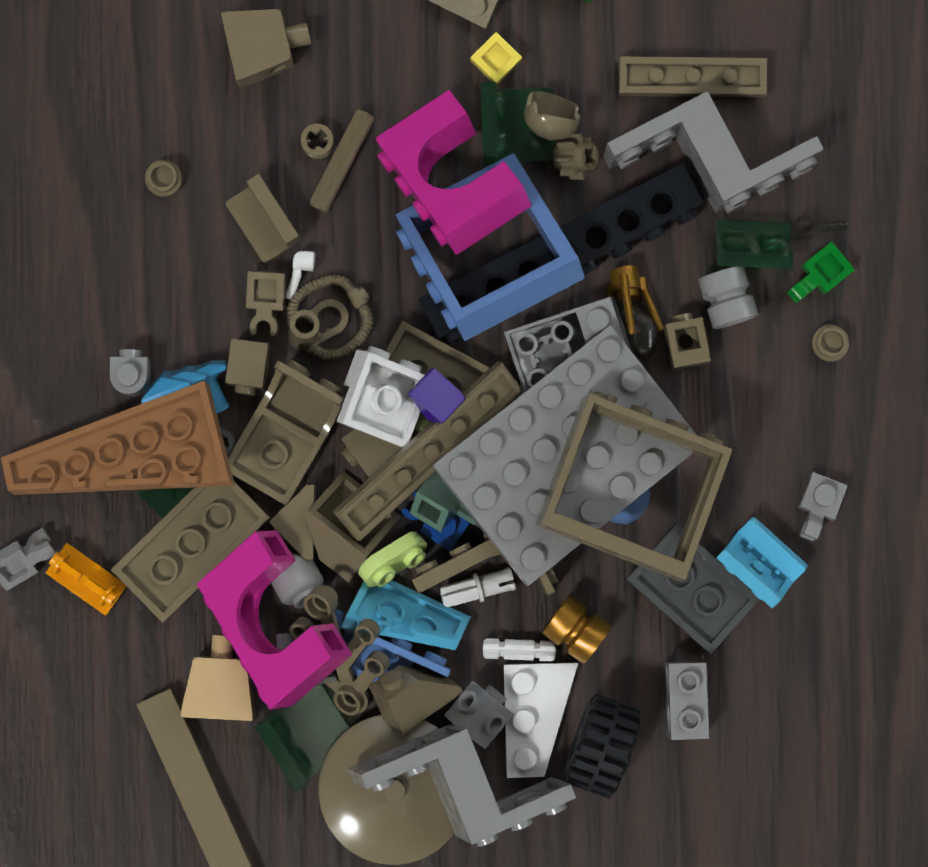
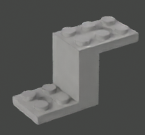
(711, 154)
(463, 785)

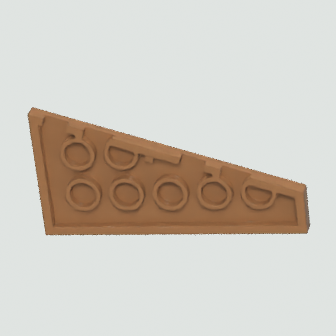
(149, 446)

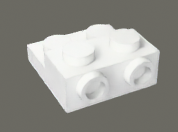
(379, 397)

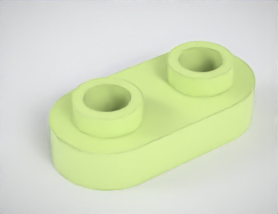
(400, 554)

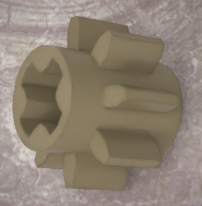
(575, 156)

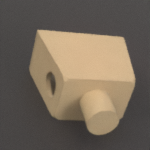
(219, 686)

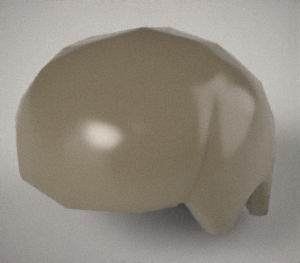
(551, 116)

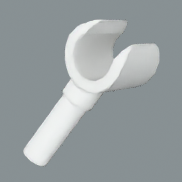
(301, 262)

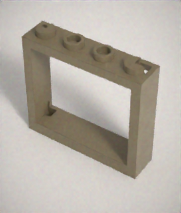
(671, 432)

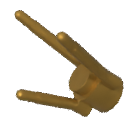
(626, 285)

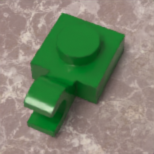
(823, 271)

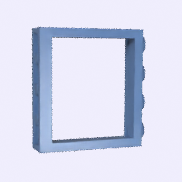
(516, 295)

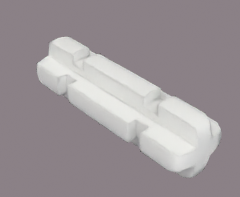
(519, 649)

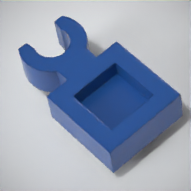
(450, 534)

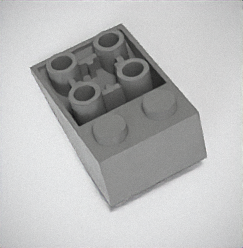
(550, 341)

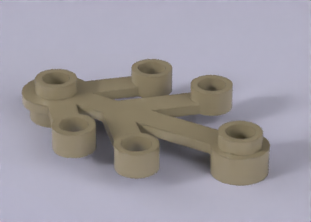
(350, 694)

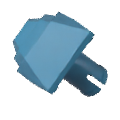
(186, 376)

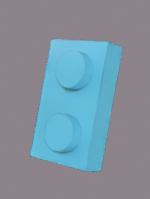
(761, 561)

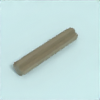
(341, 160)

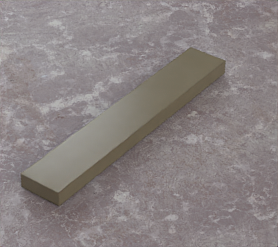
(414, 462)
(193, 781)

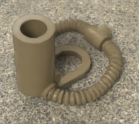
(305, 325)

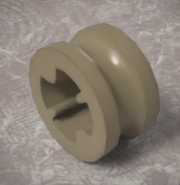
(316, 130)

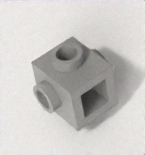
(480, 713)

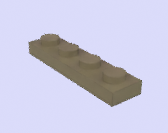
(692, 76)

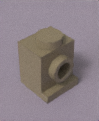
(697, 353)

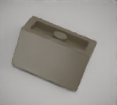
(262, 220)

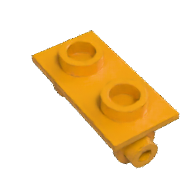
(85, 578)

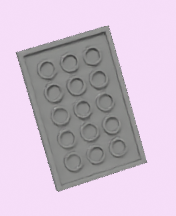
(511, 459)

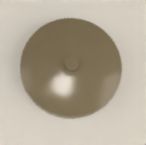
(388, 824)

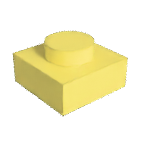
(496, 58)

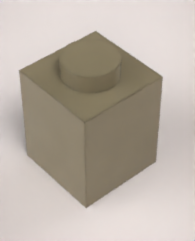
(248, 366)

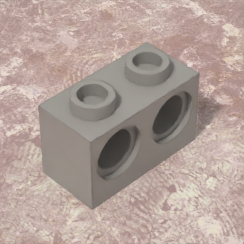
(686, 700)

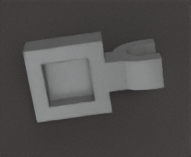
(821, 500)
(20, 562)

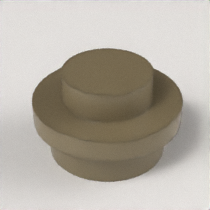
(163, 178)
(830, 343)

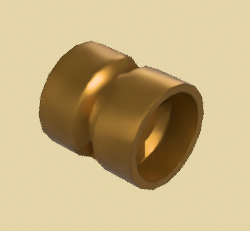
(576, 629)

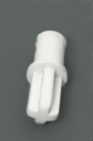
(477, 587)

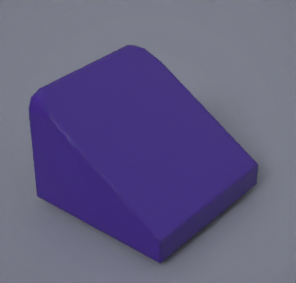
(436, 396)

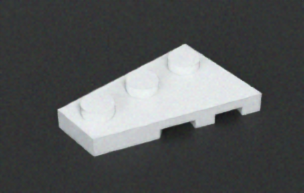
(537, 700)

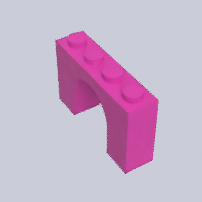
(458, 214)
(234, 597)

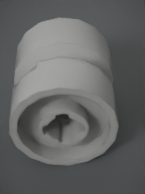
(728, 297)

